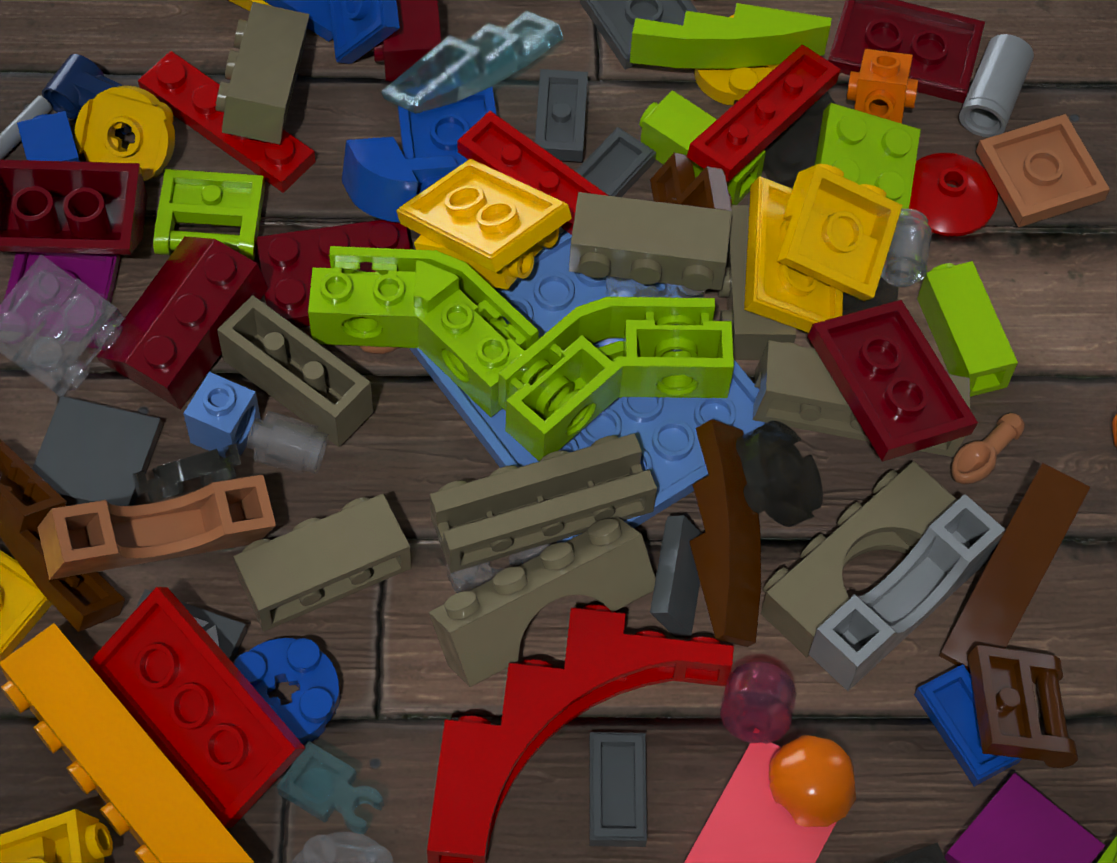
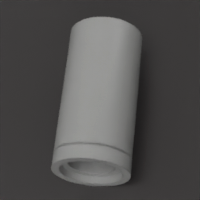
(996, 85)

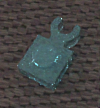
(323, 784)

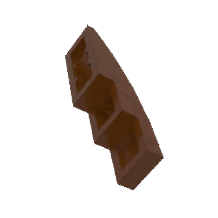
(23, 506)
(731, 546)
(1017, 565)

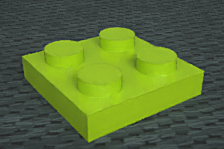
(870, 150)

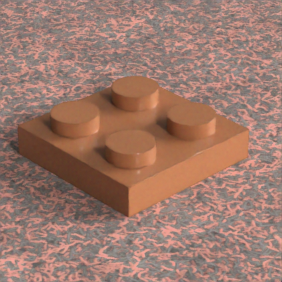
(1042, 170)

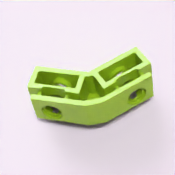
(423, 304)
(568, 381)

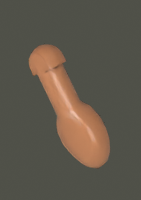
(978, 458)

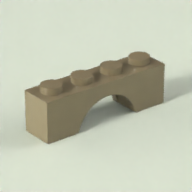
(891, 520)
(485, 625)

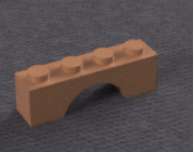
(112, 536)

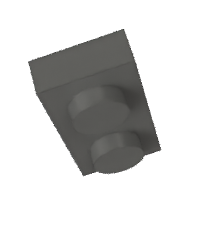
(562, 113)

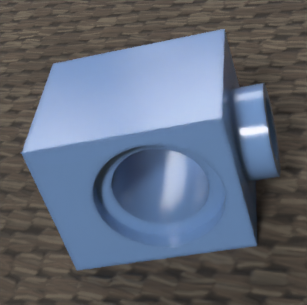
(221, 414)

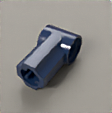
(76, 84)

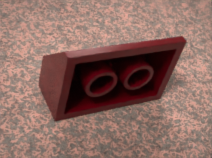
(71, 207)
(172, 328)

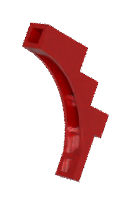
(600, 662)

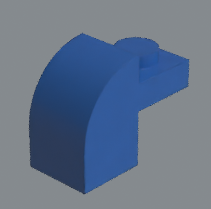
(382, 178)

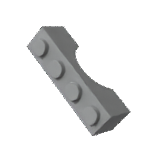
(879, 620)

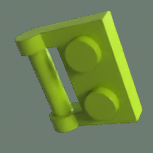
(210, 200)

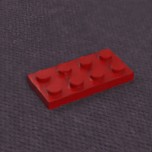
(196, 706)

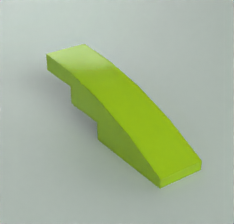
(719, 42)

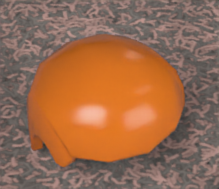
(813, 781)

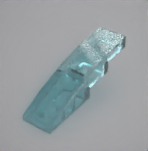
(465, 68)

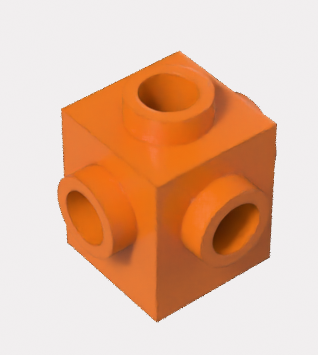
(883, 85)

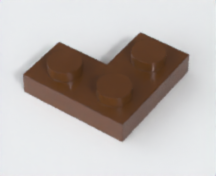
(677, 185)

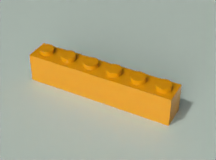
(113, 755)

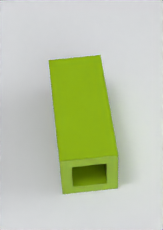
(675, 124)
(967, 327)

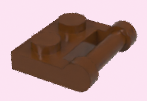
(1008, 705)

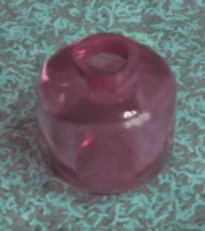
(758, 703)

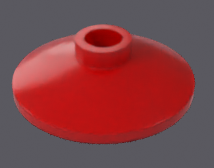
(958, 208)

